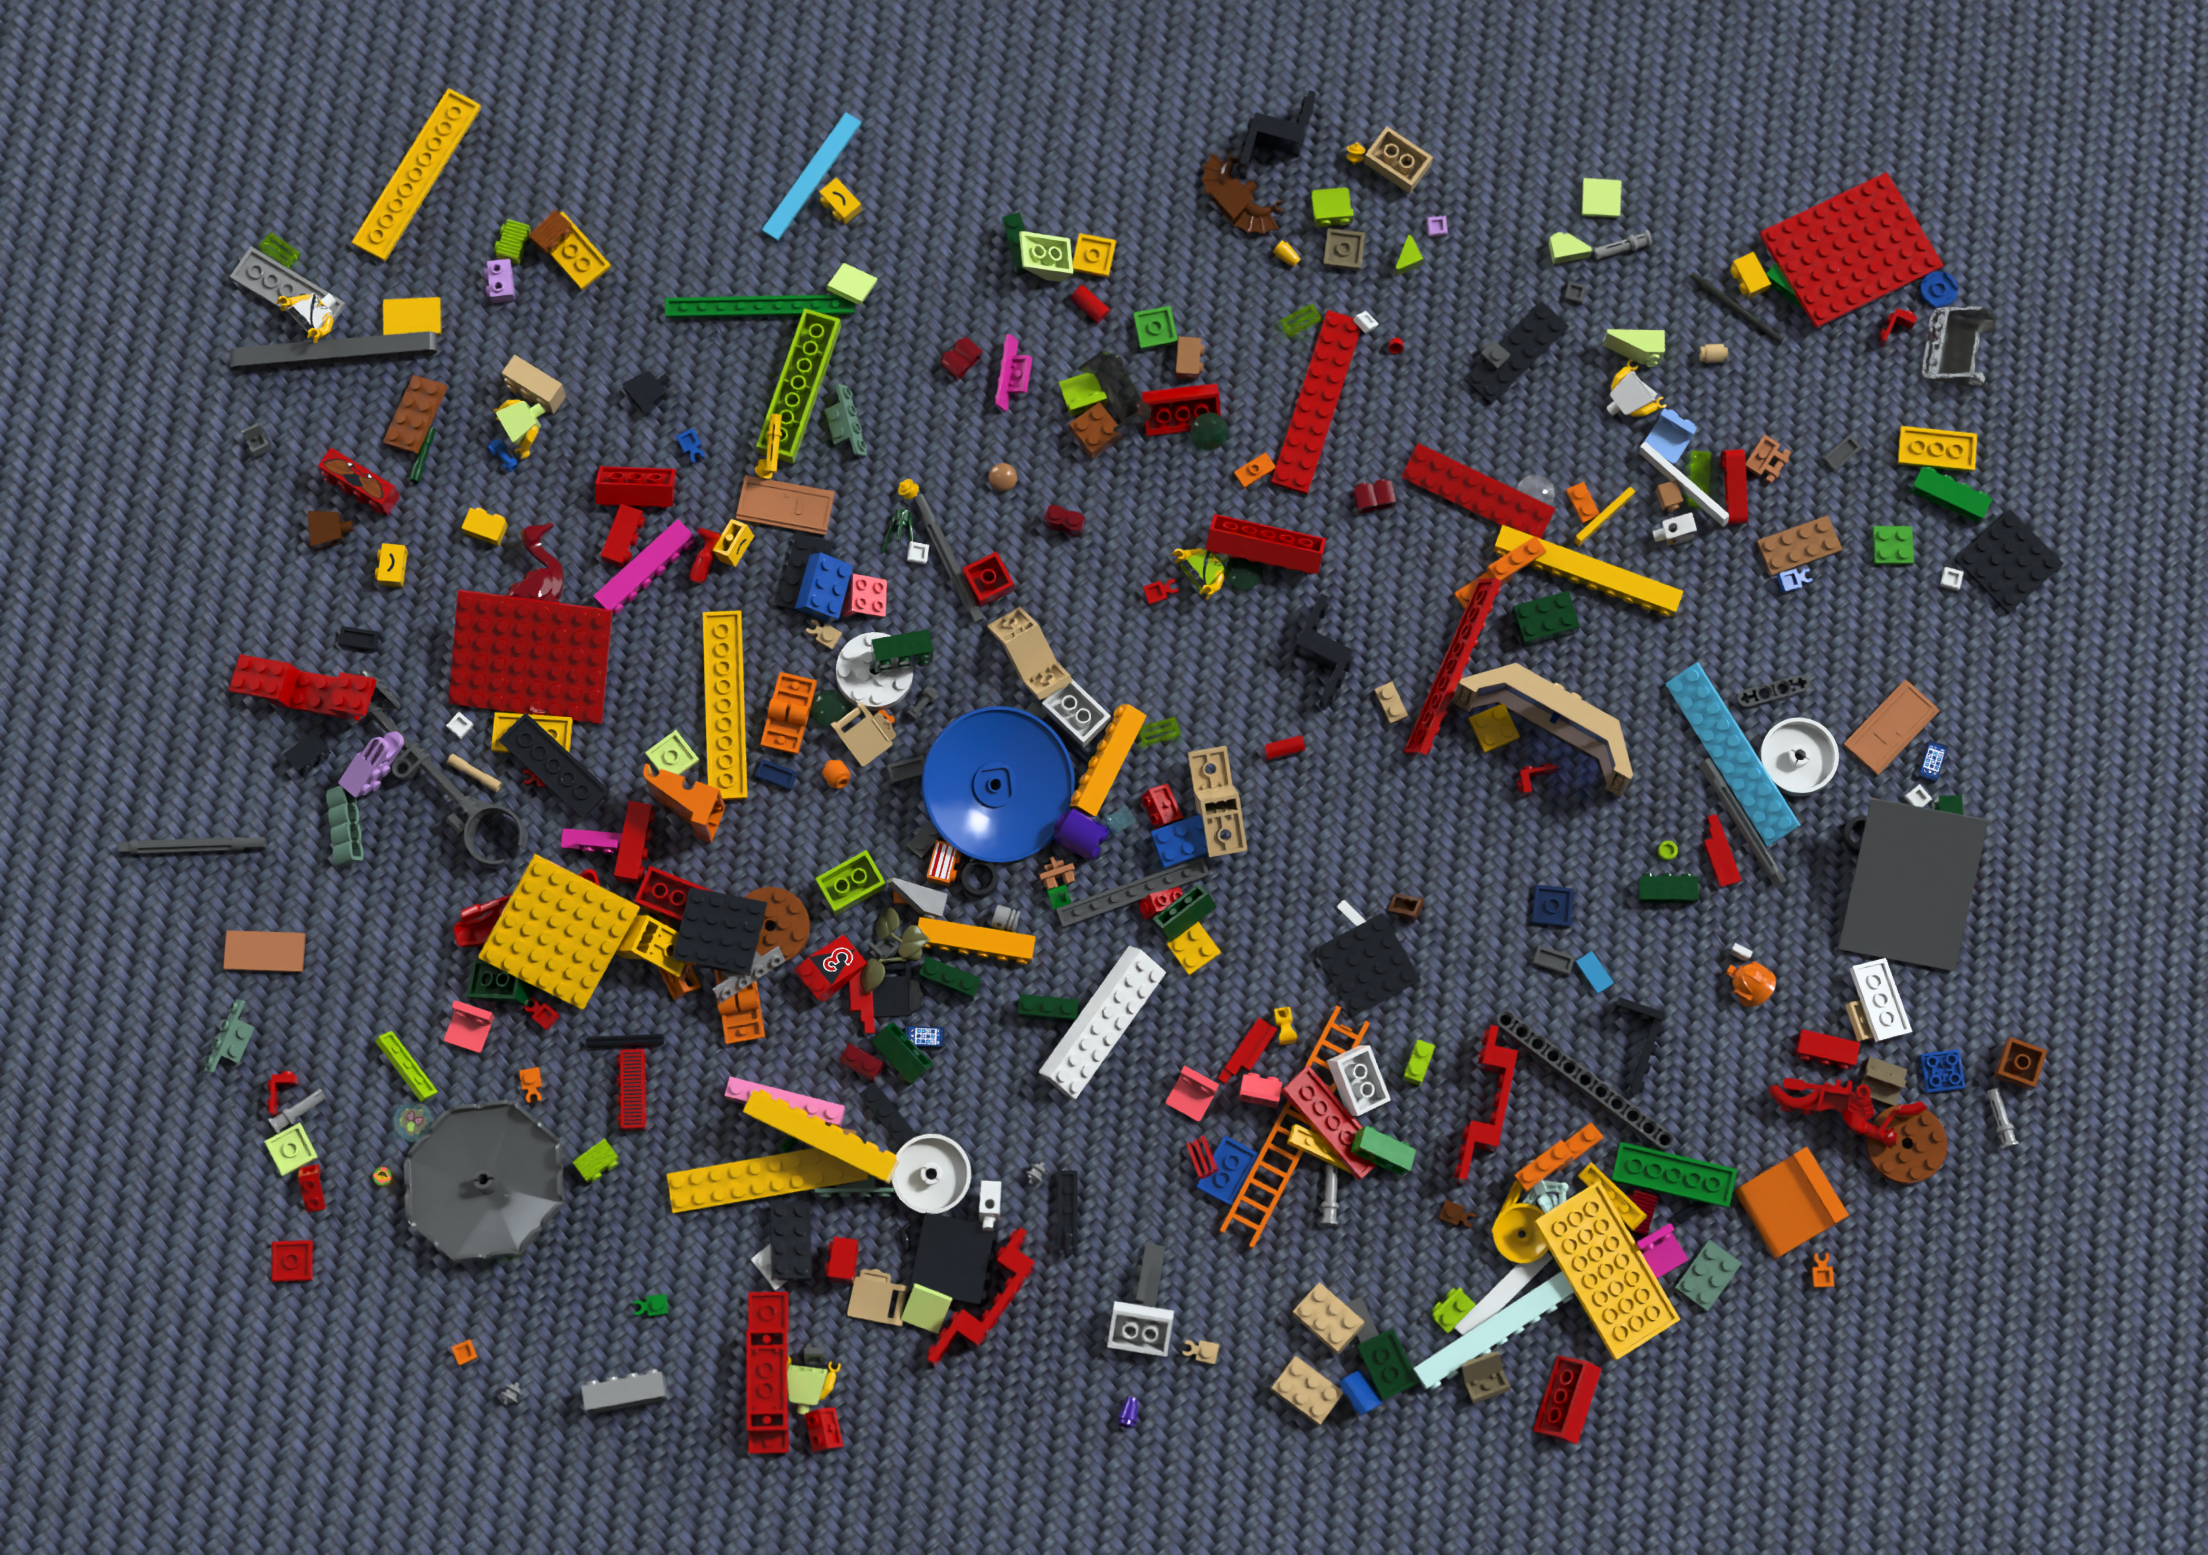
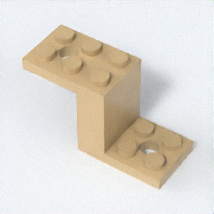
(1030, 653)
(1217, 801)

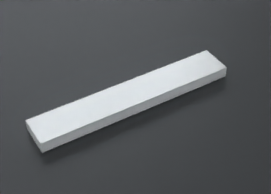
(1684, 484)
(1501, 1294)

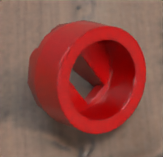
(1395, 350)

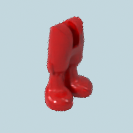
(705, 557)

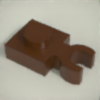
(1453, 1213)

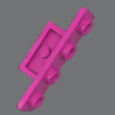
(1013, 374)
(591, 841)

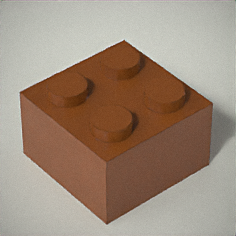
(1095, 431)
(2020, 1063)

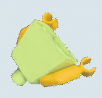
(520, 423)
(809, 1384)

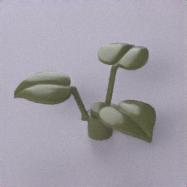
(910, 948)

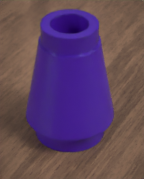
(1128, 1414)

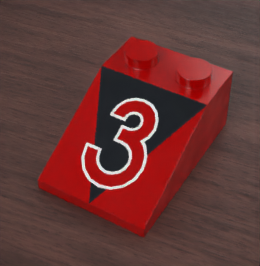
(831, 968)

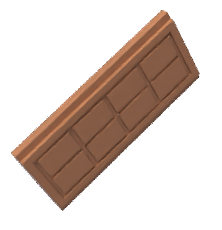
(785, 505)
(1891, 727)

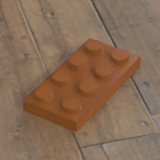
(415, 414)

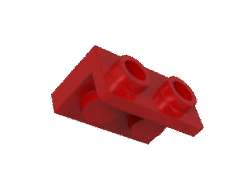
(1161, 806)
(823, 1429)

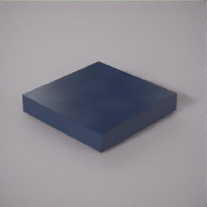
(1552, 906)

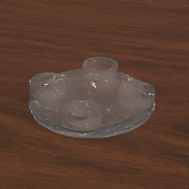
(1538, 488)

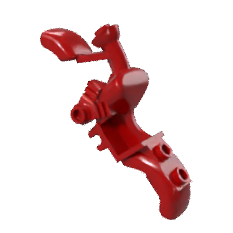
(475, 932)
(1854, 1106)

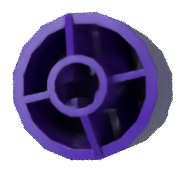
(1080, 834)

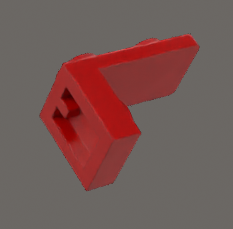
(311, 1188)

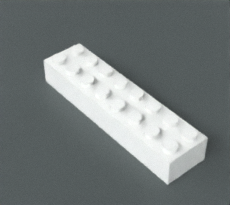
(1102, 1022)

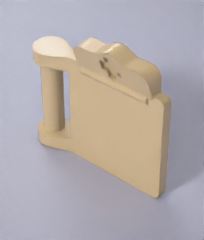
(868, 736)
(873, 1296)

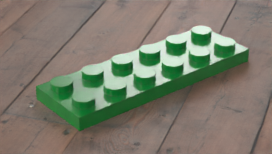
(1674, 1175)

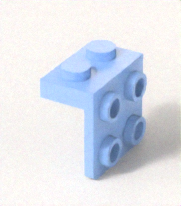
(1671, 435)

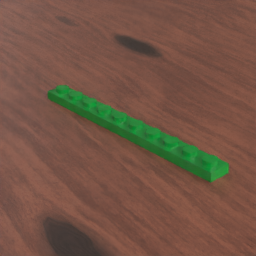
(756, 306)

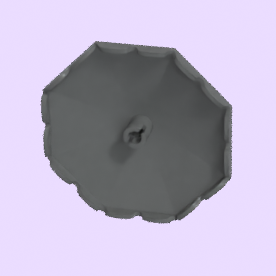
(484, 1181)

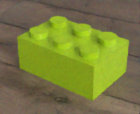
(850, 883)

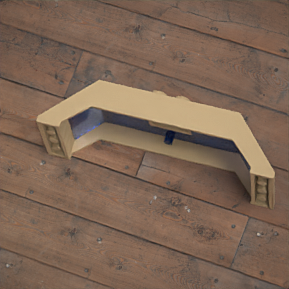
(1554, 711)

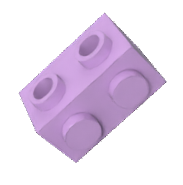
(500, 281)

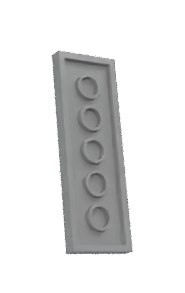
(272, 280)

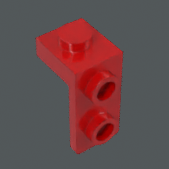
(1902, 317)
(1524, 784)
(1158, 901)
(286, 1078)

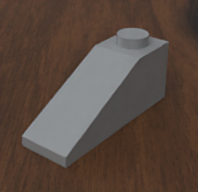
(920, 898)

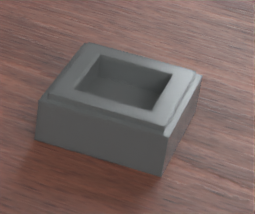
(1575, 292)

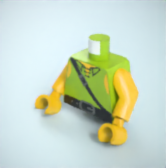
(1202, 568)

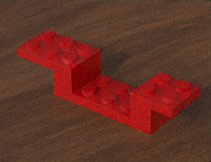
(290, 688)
(1483, 1135)
(970, 1328)
(767, 1372)

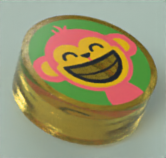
(382, 1176)

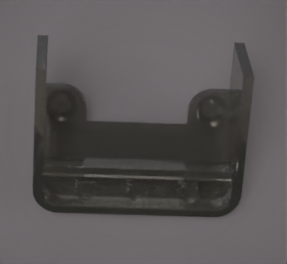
(1120, 391)

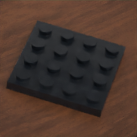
(2009, 561)
(720, 931)
(1367, 965)

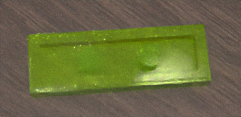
(1700, 472)

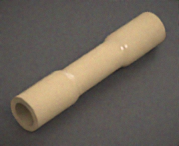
(485, 779)

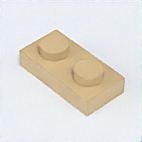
(1391, 703)
(1859, 1021)

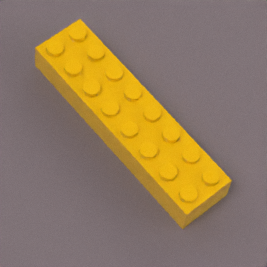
(820, 1136)

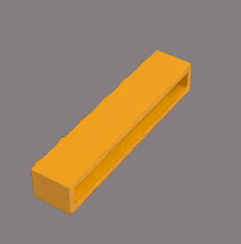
(1107, 760)
(978, 940)

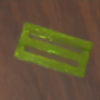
(292, 259)
(1290, 333)
(1158, 724)

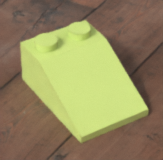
(1046, 256)
(1639, 345)

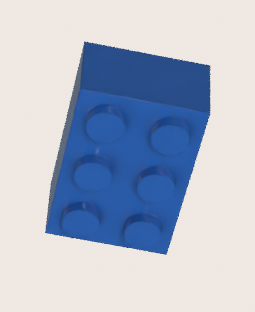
(824, 587)
(1180, 842)

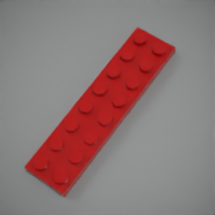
(1477, 492)

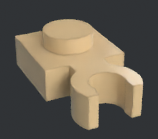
(826, 636)
(1205, 1351)

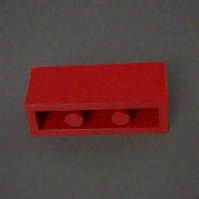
(623, 536)
(1827, 1049)

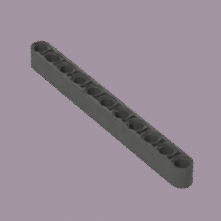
(333, 351)
(1588, 1090)

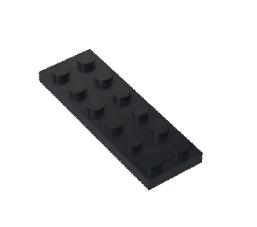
(1524, 345)
(554, 765)

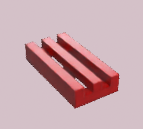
(1196, 1143)

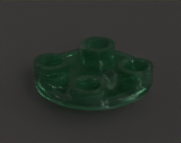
(1209, 431)
(1243, 573)
(829, 707)

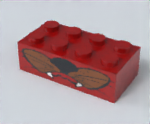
(358, 481)
(664, 894)

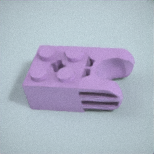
(371, 764)

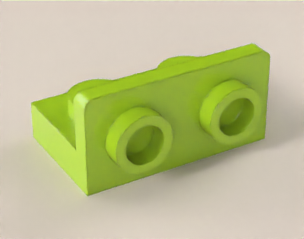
(1452, 1310)

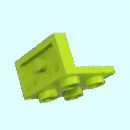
(1082, 393)

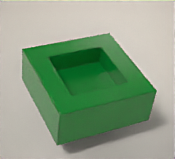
(1059, 897)

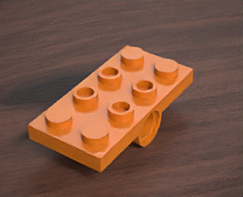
(788, 713)
(741, 1013)

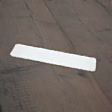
(1350, 913)

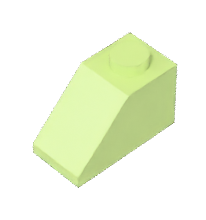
(1567, 248)

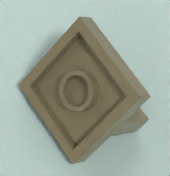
(1884, 1081)

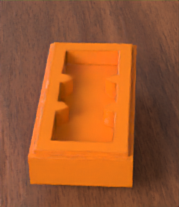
(1254, 470)

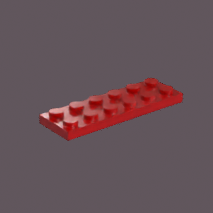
(1327, 1118)

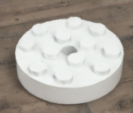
(857, 682)
(1809, 740)
(951, 1179)

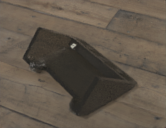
(1954, 345)

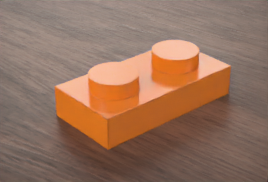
(1582, 502)

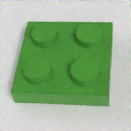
(1155, 327)
(1893, 545)

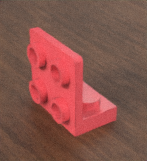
(865, 596)
(469, 1027)
(1192, 1094)

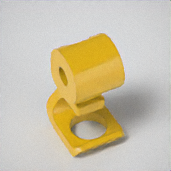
(1283, 1019)

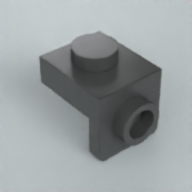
(1494, 354)
(256, 439)
(883, 949)

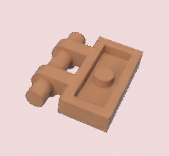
(1762, 456)

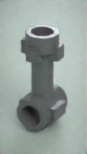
(929, 695)

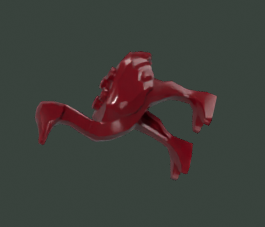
(543, 583)

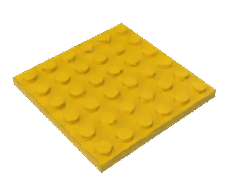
(558, 931)

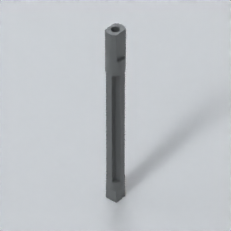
(948, 559)
(1742, 822)
(191, 845)

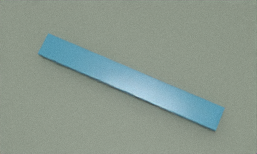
(811, 176)

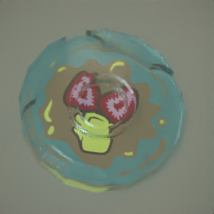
(413, 1121)

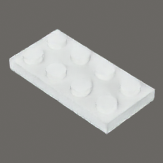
(1880, 1000)

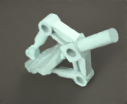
(1547, 1200)

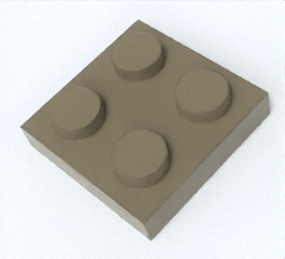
(1344, 249)

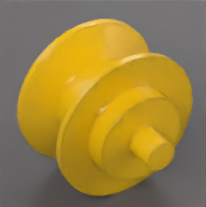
(1355, 153)
(760, 470)
(908, 489)

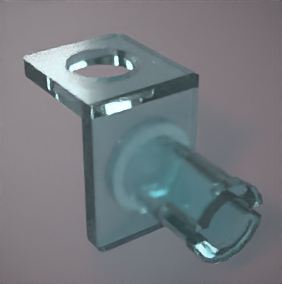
(1119, 820)

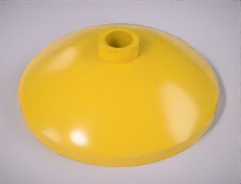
(1506, 1229)

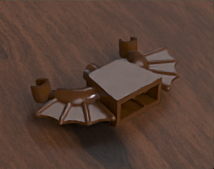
(1235, 198)

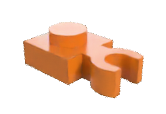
(531, 1081)
(1822, 1275)

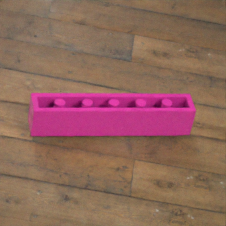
(645, 567)

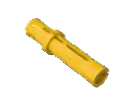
(773, 443)

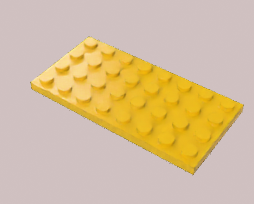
(1606, 1270)

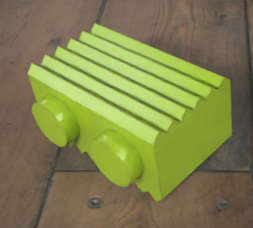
(512, 241)
(1418, 1062)
(596, 1161)

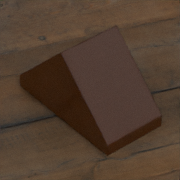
(1406, 906)

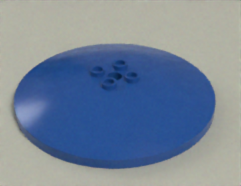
(1032, 779)

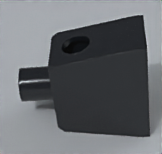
(646, 390)

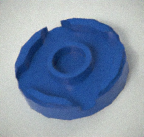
(1938, 289)

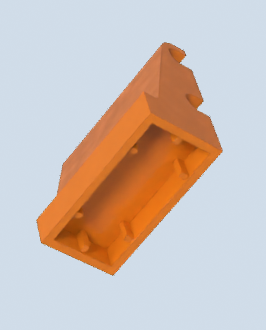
(698, 806)
(1791, 1203)

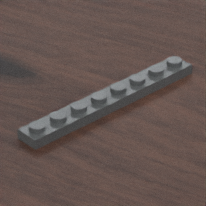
(1132, 892)

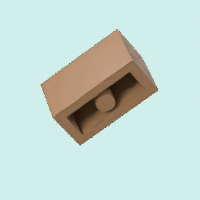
(1188, 358)

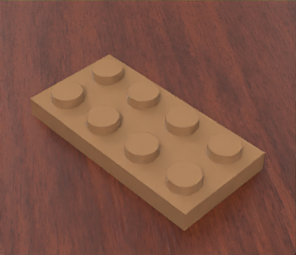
(1799, 546)

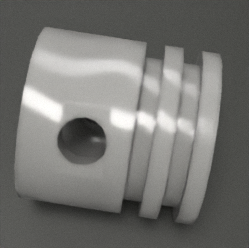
(1005, 919)

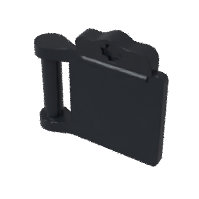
(897, 994)

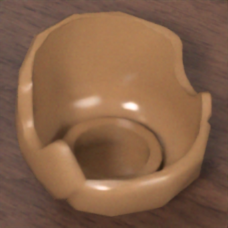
(1002, 477)

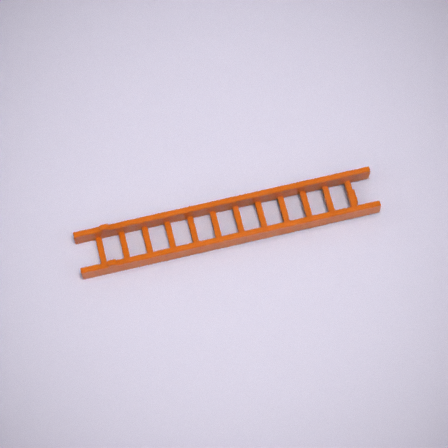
(1277, 1127)

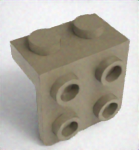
(1485, 1377)

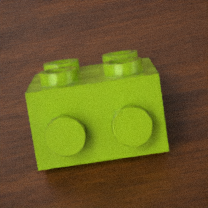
(1332, 207)

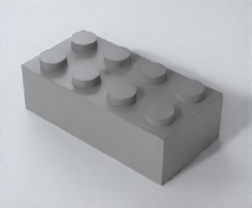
(625, 1392)

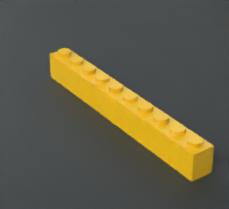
(1595, 574)

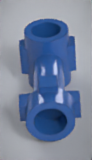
(496, 447)

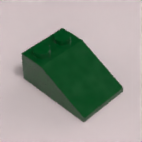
(496, 985)

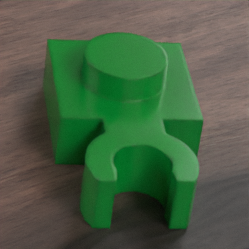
(655, 1305)

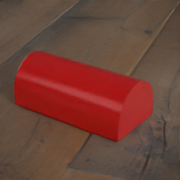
(1090, 304)
(1284, 747)

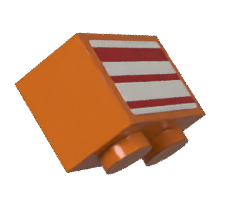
(943, 863)

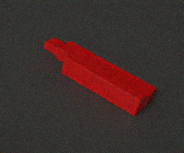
(1720, 855)
(861, 1002)
(1249, 1049)

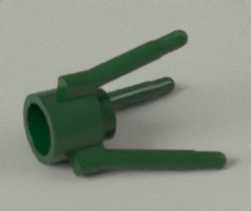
(901, 519)

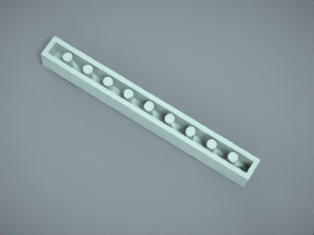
(1494, 1331)

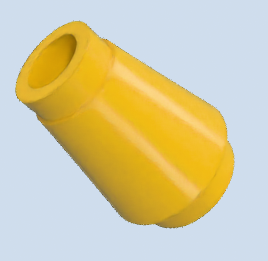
(1286, 253)

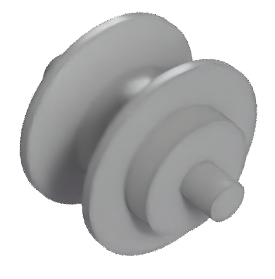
(1036, 1173)
(511, 1393)

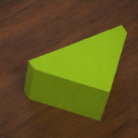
(1409, 258)

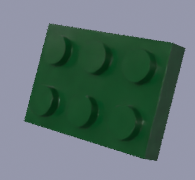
(1387, 1364)

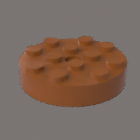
(791, 922)
(1912, 1164)

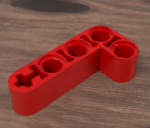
(1735, 485)

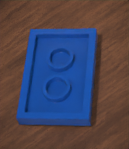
(1234, 1166)

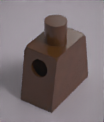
(327, 529)

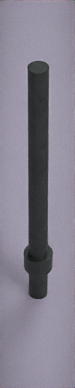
(1707, 285)

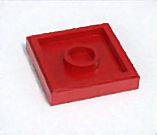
(292, 1261)

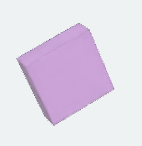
(1437, 226)

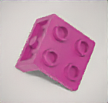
(1662, 1251)

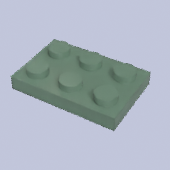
(1708, 1275)

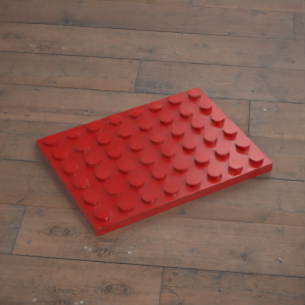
(1851, 250)
(530, 656)

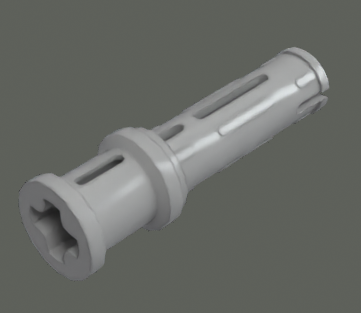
(1632, 243)
(289, 1115)
(2004, 1128)
(1329, 1205)

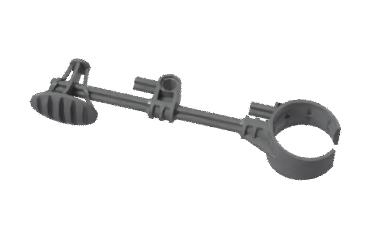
(417, 760)

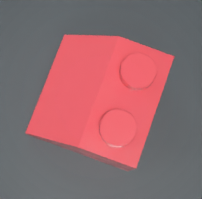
(1260, 1090)

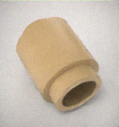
(1713, 353)

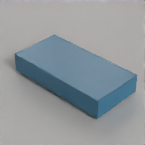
(1594, 972)

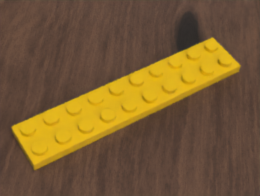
(416, 174)
(725, 703)
(758, 1179)

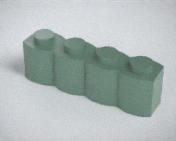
(345, 828)

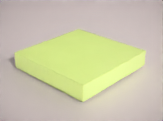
(1601, 198)
(851, 284)
(672, 754)
(291, 1149)
(926, 1308)

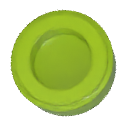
(1667, 850)

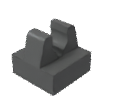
(814, 1356)

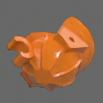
(1752, 983)

